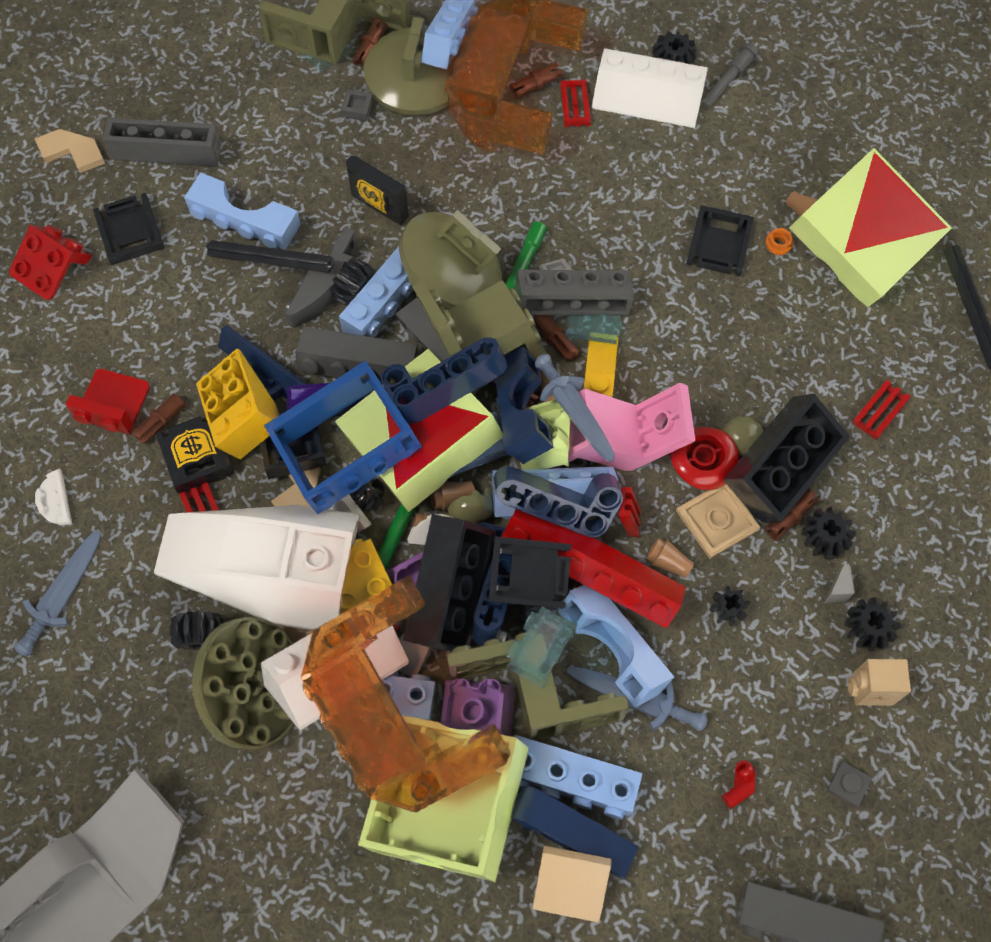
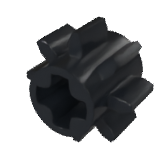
(369, 495)
(735, 612)

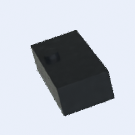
(786, 458)
(449, 583)

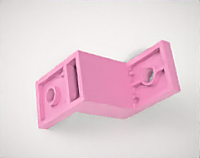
(636, 429)

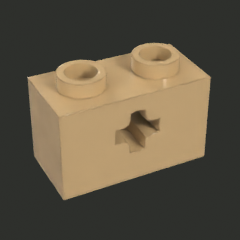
(880, 682)

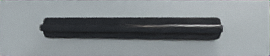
(270, 256)
(970, 299)

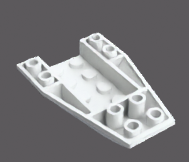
(263, 560)

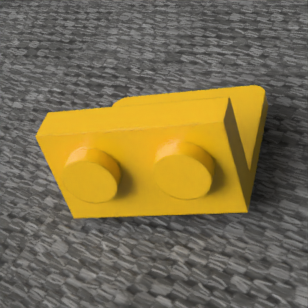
(364, 574)

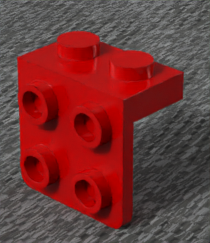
(45, 259)
(110, 401)

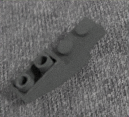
(315, 289)

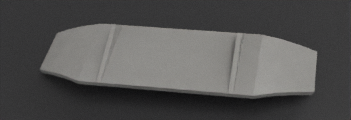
(97, 877)

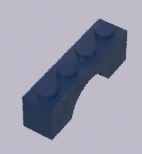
(523, 430)

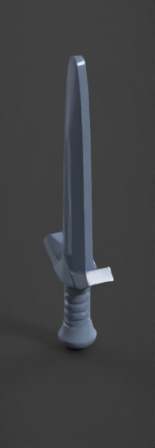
(565, 392)
(58, 594)
(658, 707)

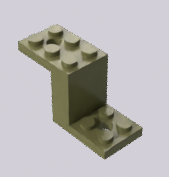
(329, 26)
(490, 314)
(539, 705)

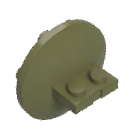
(400, 79)
(449, 256)
(231, 684)

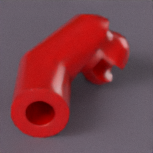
(743, 784)

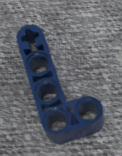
(445, 381)
(517, 487)
(487, 609)
(572, 829)

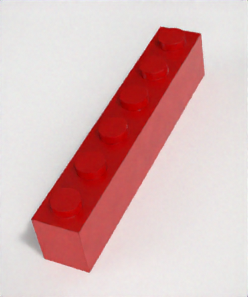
(606, 569)

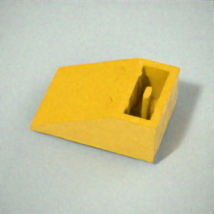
(236, 405)

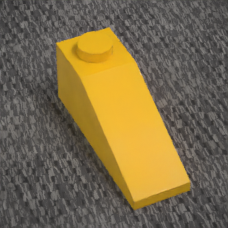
(600, 367)

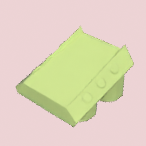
(560, 431)

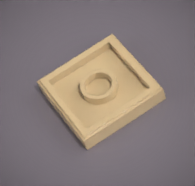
(717, 520)
(571, 884)

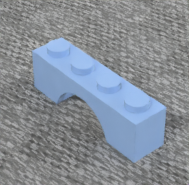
(271, 224)
(640, 669)

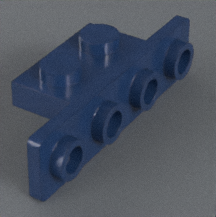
(271, 374)

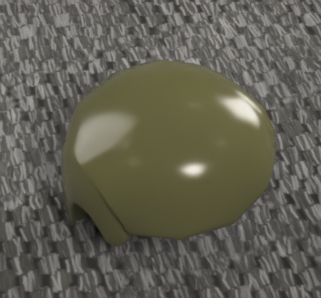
(744, 432)
(472, 508)

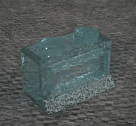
(541, 646)

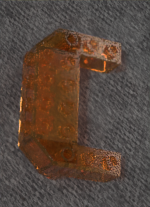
(486, 63)
(367, 720)

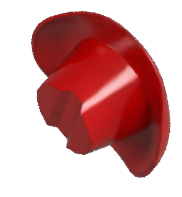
(706, 459)

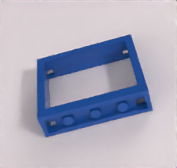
(320, 408)

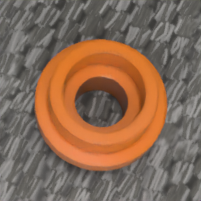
(782, 235)

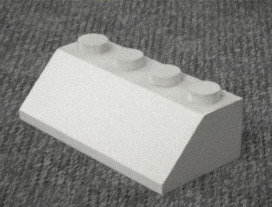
(649, 88)
(284, 671)

